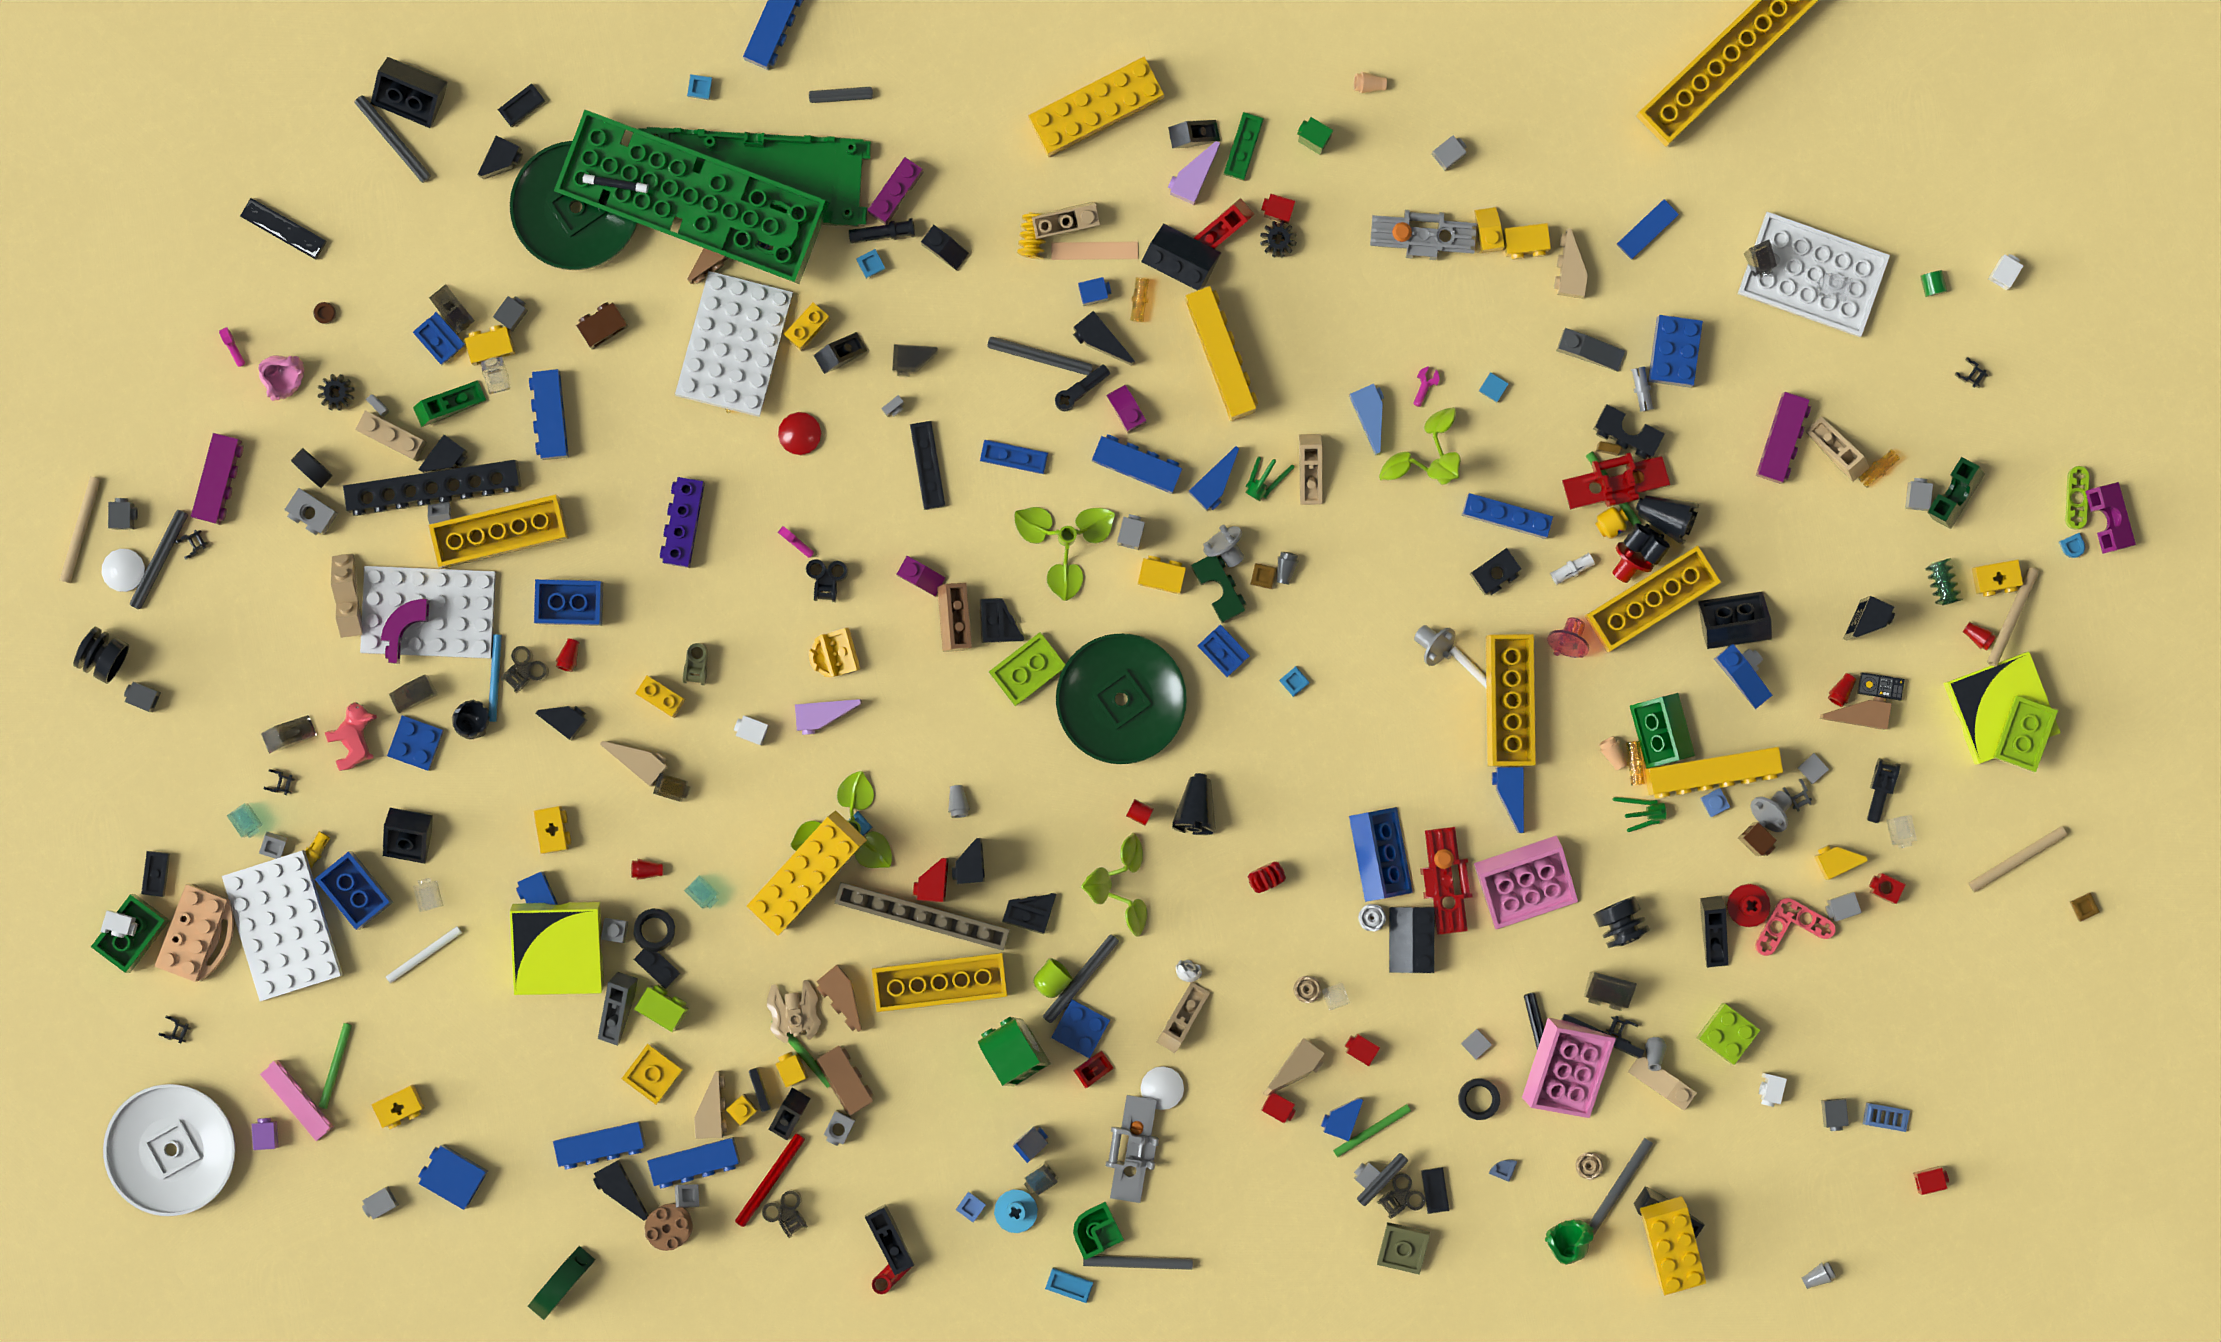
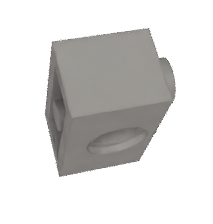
(323, 514)
(1131, 532)

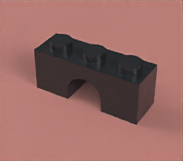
(1610, 426)

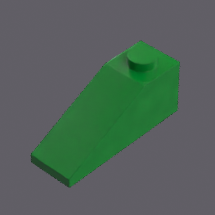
(448, 403)

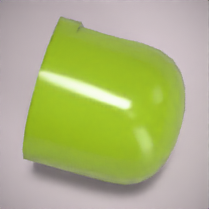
(1052, 978)

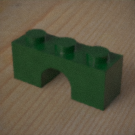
(1964, 482)
(1212, 570)

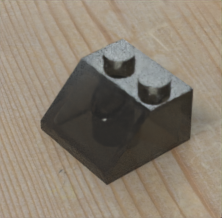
(1609, 990)

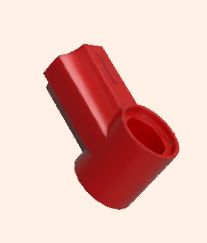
(1139, 812)
(892, 1279)

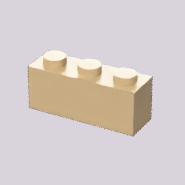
(390, 435)

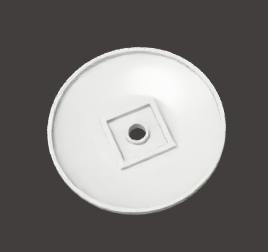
(138, 1157)

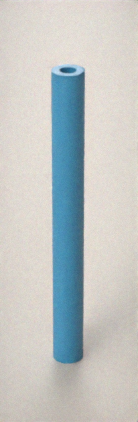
(494, 679)

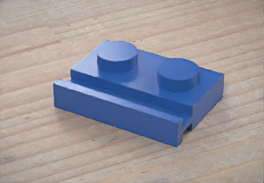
(439, 338)
(1223, 650)

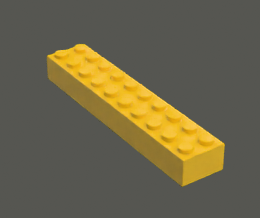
(1720, 65)

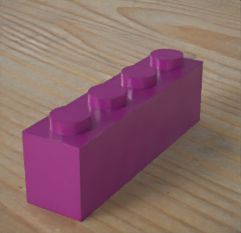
(1783, 437)
(216, 479)

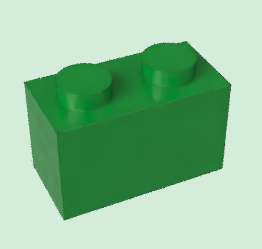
(1314, 135)

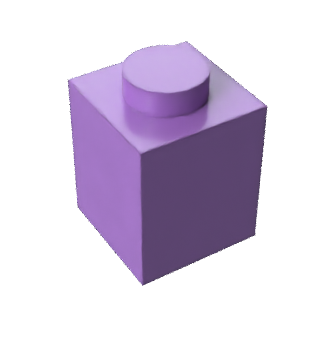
(265, 1134)

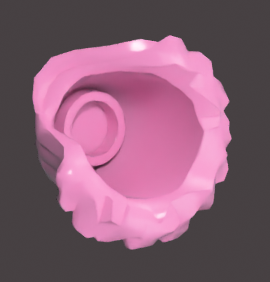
(281, 375)

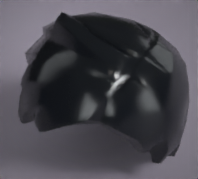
(471, 719)

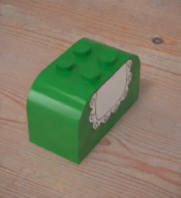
(1013, 1051)

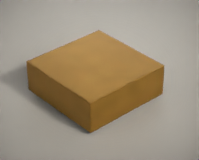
(1608, 448)
(1263, 576)
(2084, 907)

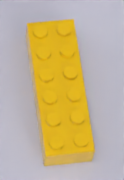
(1096, 106)
(1220, 353)
(498, 531)
(1652, 599)
(1510, 700)
(1711, 771)
(806, 872)
(939, 982)

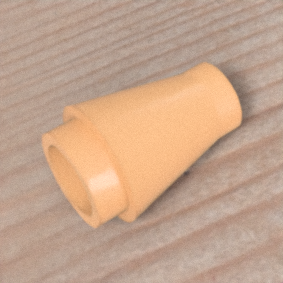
(1368, 83)
(1612, 751)

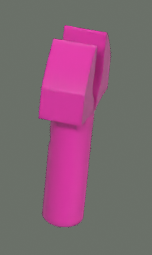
(229, 341)
(1425, 385)
(790, 537)

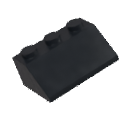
(408, 92)
(1181, 257)
(1868, 617)
(1735, 620)
(970, 864)
(1411, 939)

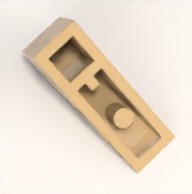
(1838, 449)
(1310, 469)
(640, 762)
(1183, 1017)
(1299, 1065)
(1663, 1083)

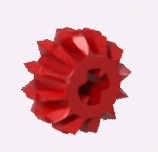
(1266, 877)

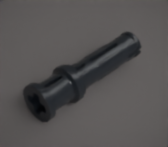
(892, 230)

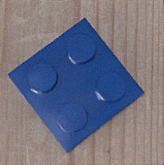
(415, 743)
(1080, 1028)

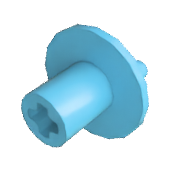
(1015, 1211)

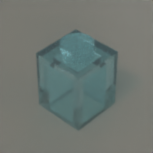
(245, 821)
(702, 892)

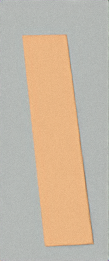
(1094, 250)

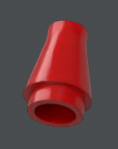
(1980, 636)
(568, 656)
(1842, 690)
(645, 869)

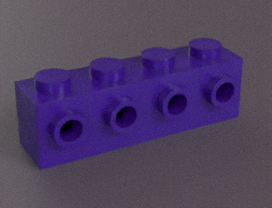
(683, 522)

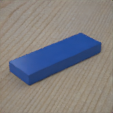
(1647, 229)
(1013, 457)

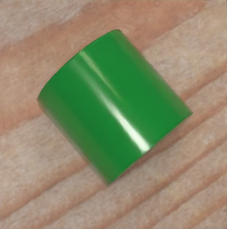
(1933, 283)

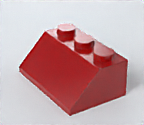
(933, 883)

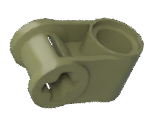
(696, 666)

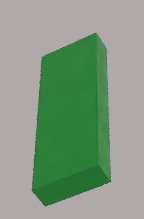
(1243, 146)

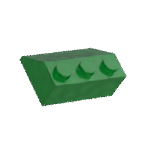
(1662, 730)

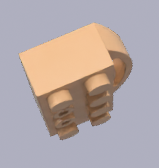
(196, 934)

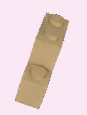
(346, 595)

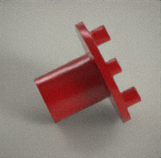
(1630, 563)
(1748, 905)

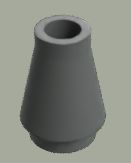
(1286, 566)

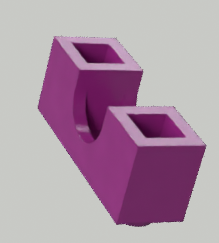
(894, 190)
(2110, 502)

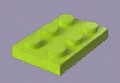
(1027, 669)
(2025, 733)

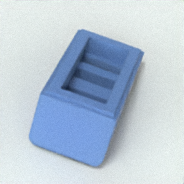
(1868, 1114)

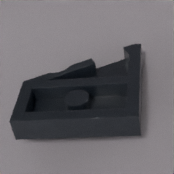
(997, 622)
(1030, 913)

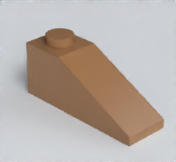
(1869, 713)

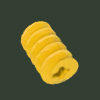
(1030, 243)

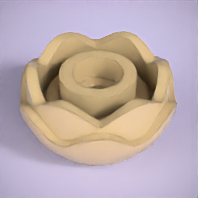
(1307, 996)
(1595, 1169)

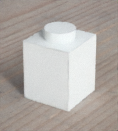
(2006, 271)
(751, 730)

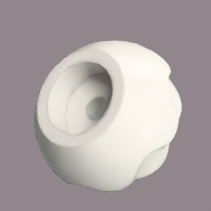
(1372, 910)
(1188, 971)

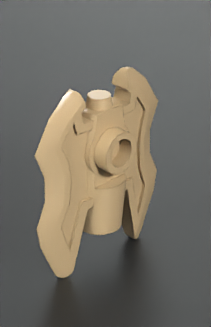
(793, 1015)

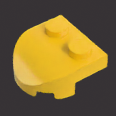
(834, 654)

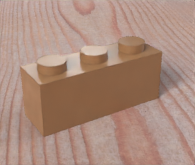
(954, 617)
(845, 1080)

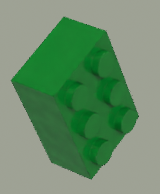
(129, 950)

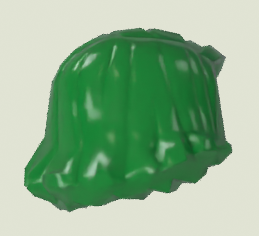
(1569, 1240)

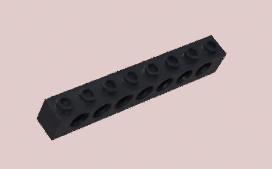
(354, 492)

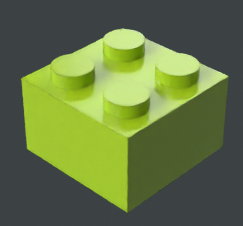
(661, 1008)
(1728, 1034)

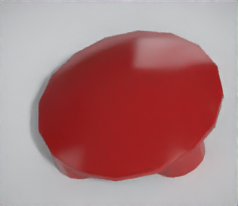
(799, 433)

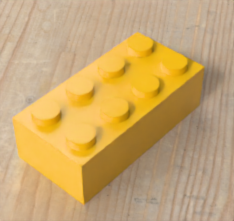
(1673, 1245)

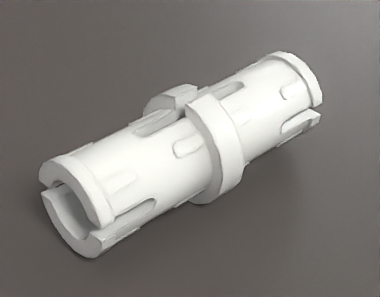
(1572, 568)

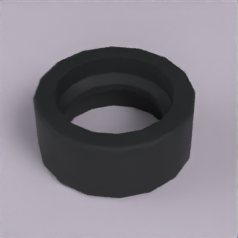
(311, 468)
(651, 946)
(1479, 1115)

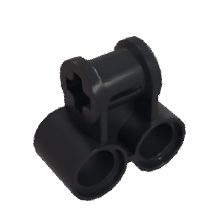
(1647, 542)
(825, 580)

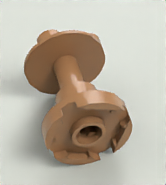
(668, 1227)

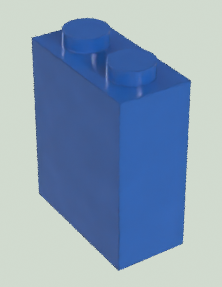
(452, 1176)

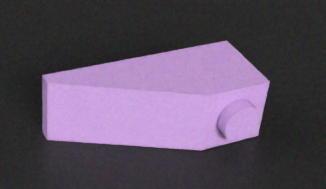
(1191, 178)
(818, 715)

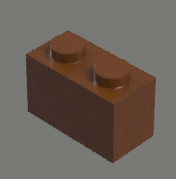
(601, 325)
(1758, 840)

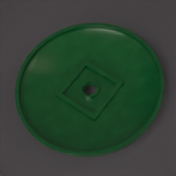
(550, 227)
(1113, 667)

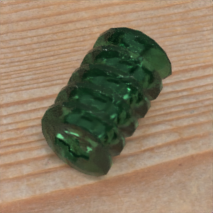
(1943, 582)

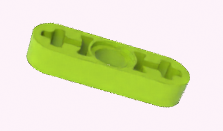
(2069, 503)

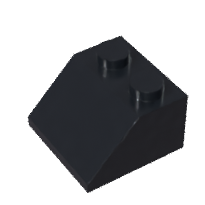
(407, 835)

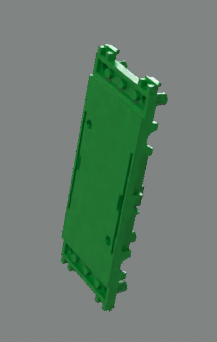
(802, 162)

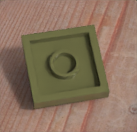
(1403, 1248)

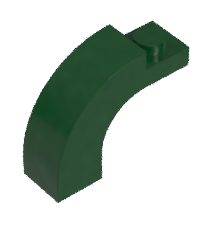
(561, 1282)

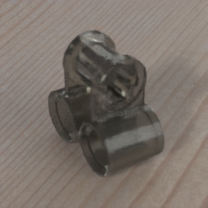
(523, 670)
(1400, 1197)
(786, 1214)

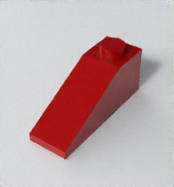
(1225, 224)

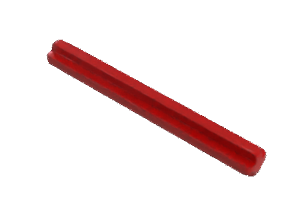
(769, 1180)

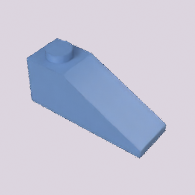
(1369, 410)

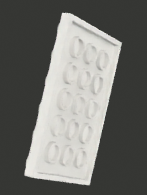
(1804, 257)
(734, 344)
(458, 610)
(282, 925)

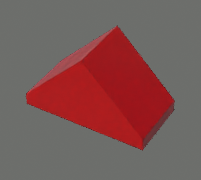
(1093, 1069)

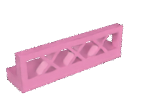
(296, 1100)

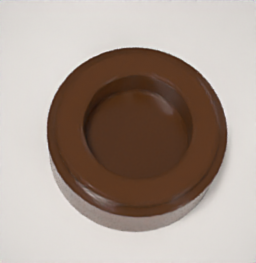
(324, 313)

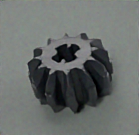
(1283, 244)
(328, 393)

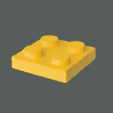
(652, 1074)

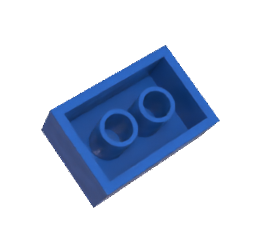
(1675, 351)
(568, 602)
(354, 890)

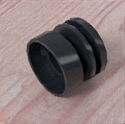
(105, 657)
(1621, 922)

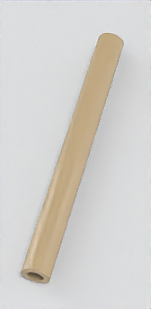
(80, 529)
(2012, 617)
(2017, 859)

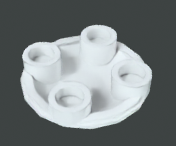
(123, 570)
(1164, 1086)

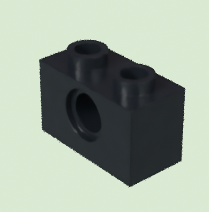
(1484, 579)

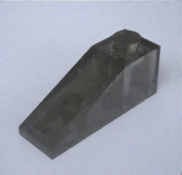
(1040, 1179)

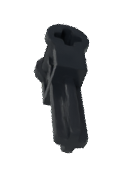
(1081, 388)
(1883, 783)

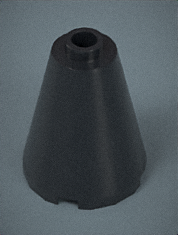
(1668, 515)
(1196, 807)

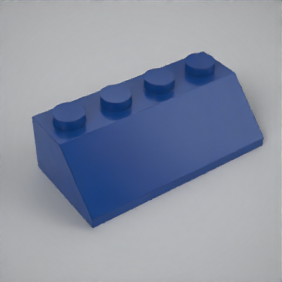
(1380, 854)

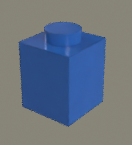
(1094, 291)

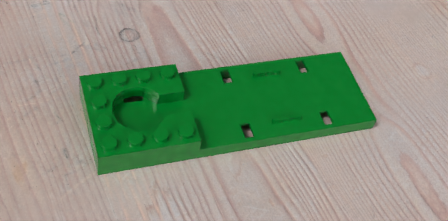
(720, 207)

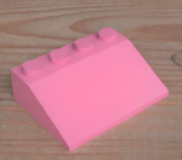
(1526, 882)
(1568, 1068)

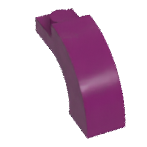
(398, 622)

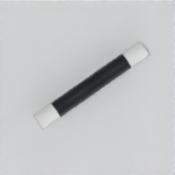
(615, 183)

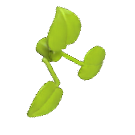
(1441, 469)
(1093, 523)
(858, 794)
(1099, 884)

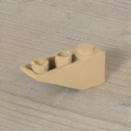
(1066, 220)
(1572, 272)
(709, 1117)

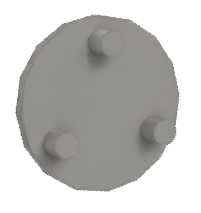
(1225, 545)
(1436, 644)
(1771, 811)

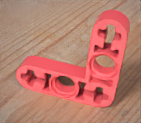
(1785, 920)

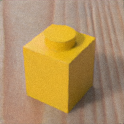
(742, 1109)

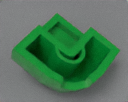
(1096, 1231)

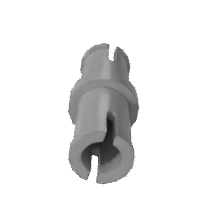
(1642, 389)

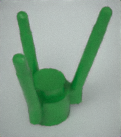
(1257, 488)
(1655, 812)

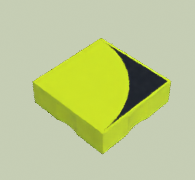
(1986, 697)
(556, 948)

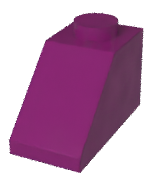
(1126, 408)
(920, 576)

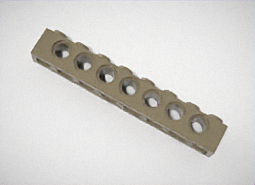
(922, 916)

